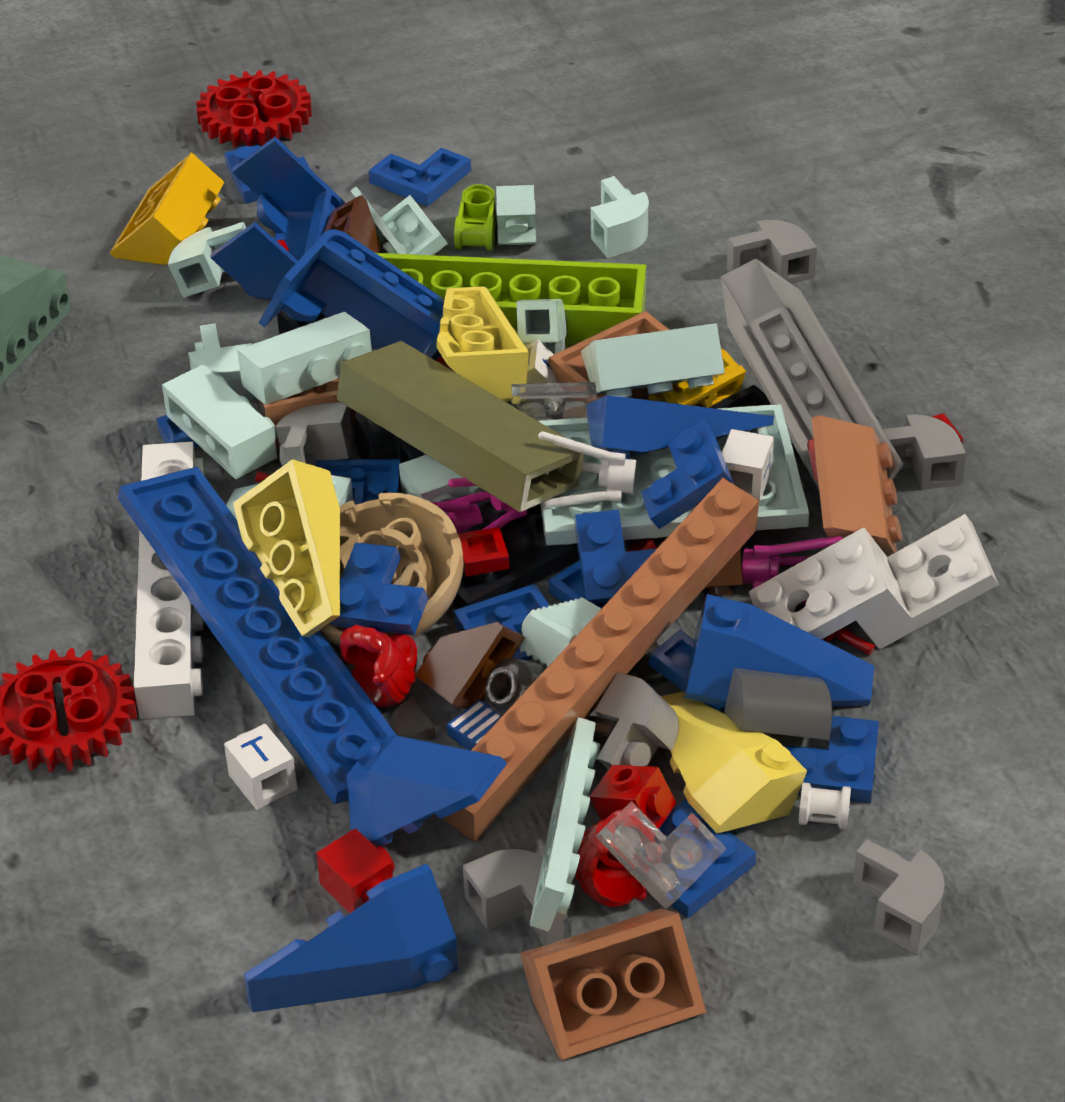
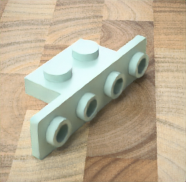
(406, 229)

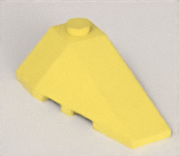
(481, 342)

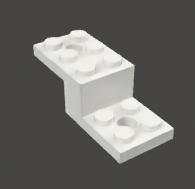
(880, 592)

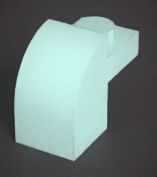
(516, 215)
(620, 220)
(192, 263)
(542, 321)
(219, 360)

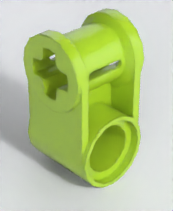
(476, 218)

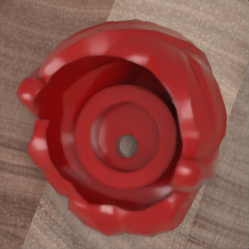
(381, 663)
(603, 874)

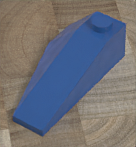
(646, 425)
(749, 638)
(408, 780)
(379, 948)

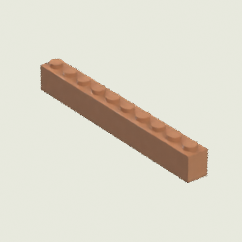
(609, 644)

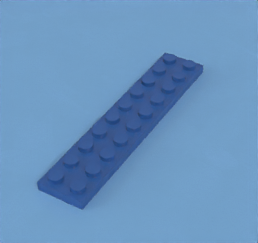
(292, 675)

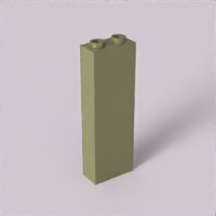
(459, 425)

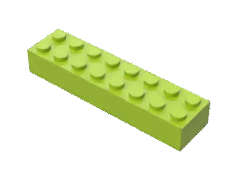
(591, 292)

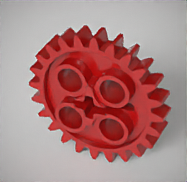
(254, 108)
(96, 705)

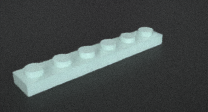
(565, 827)

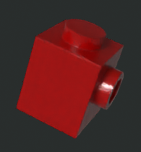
(638, 784)
(352, 868)

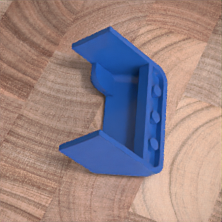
(289, 203)
(350, 278)

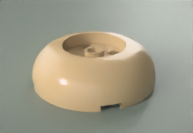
(424, 540)

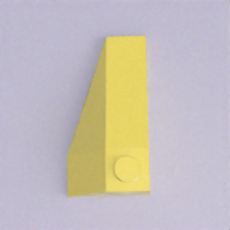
(296, 535)
(731, 772)

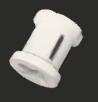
(824, 806)

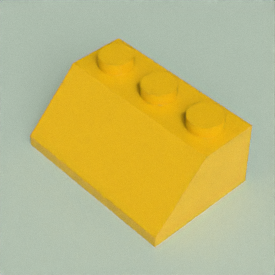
(170, 213)

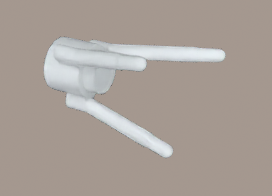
(614, 473)

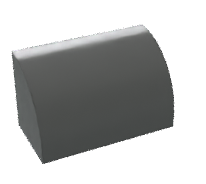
(779, 704)

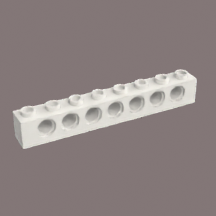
(165, 616)

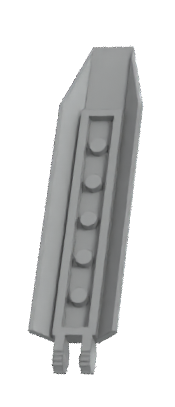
(793, 357)

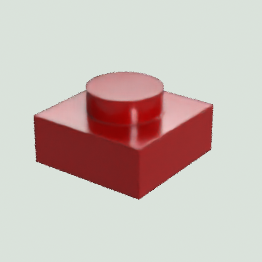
(483, 551)

